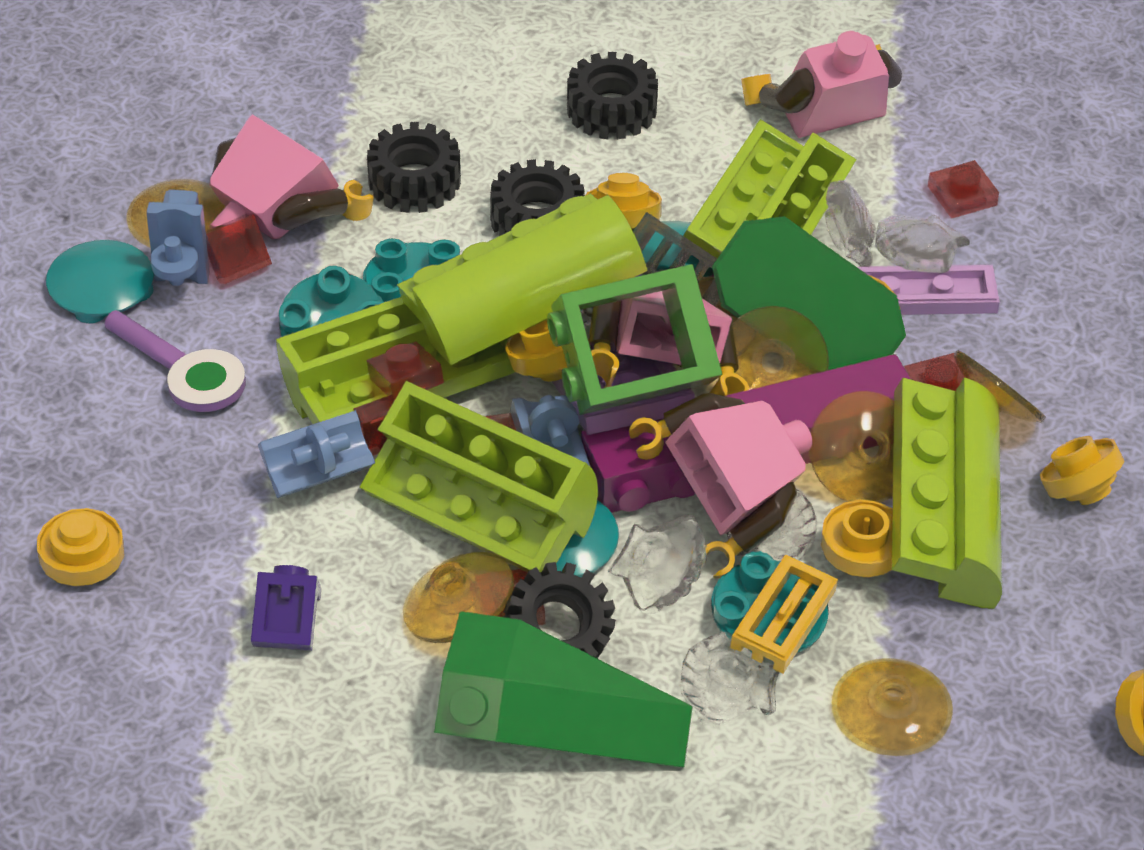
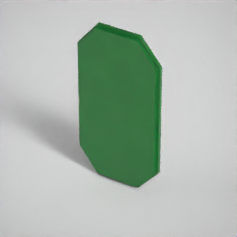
(789, 268)

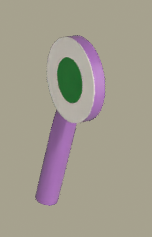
(195, 380)

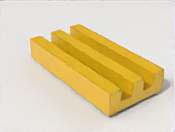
(765, 646)

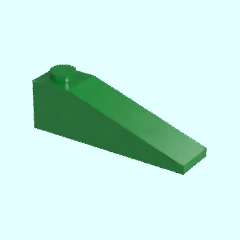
(539, 692)

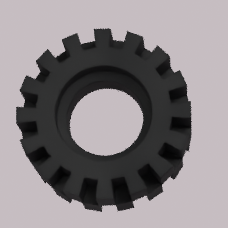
(612, 114)
(414, 186)
(529, 186)
(569, 590)

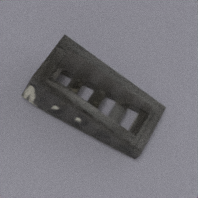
(645, 231)

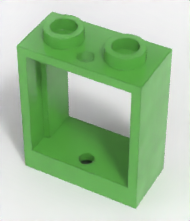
(688, 326)

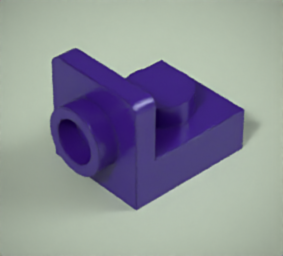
(285, 608)

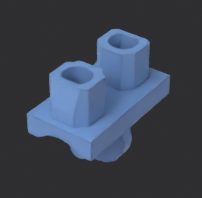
(178, 238)
(550, 422)
(315, 454)

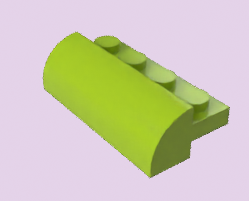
(769, 180)
(516, 277)
(329, 367)
(480, 480)
(948, 490)

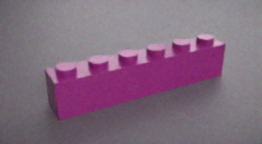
(632, 482)

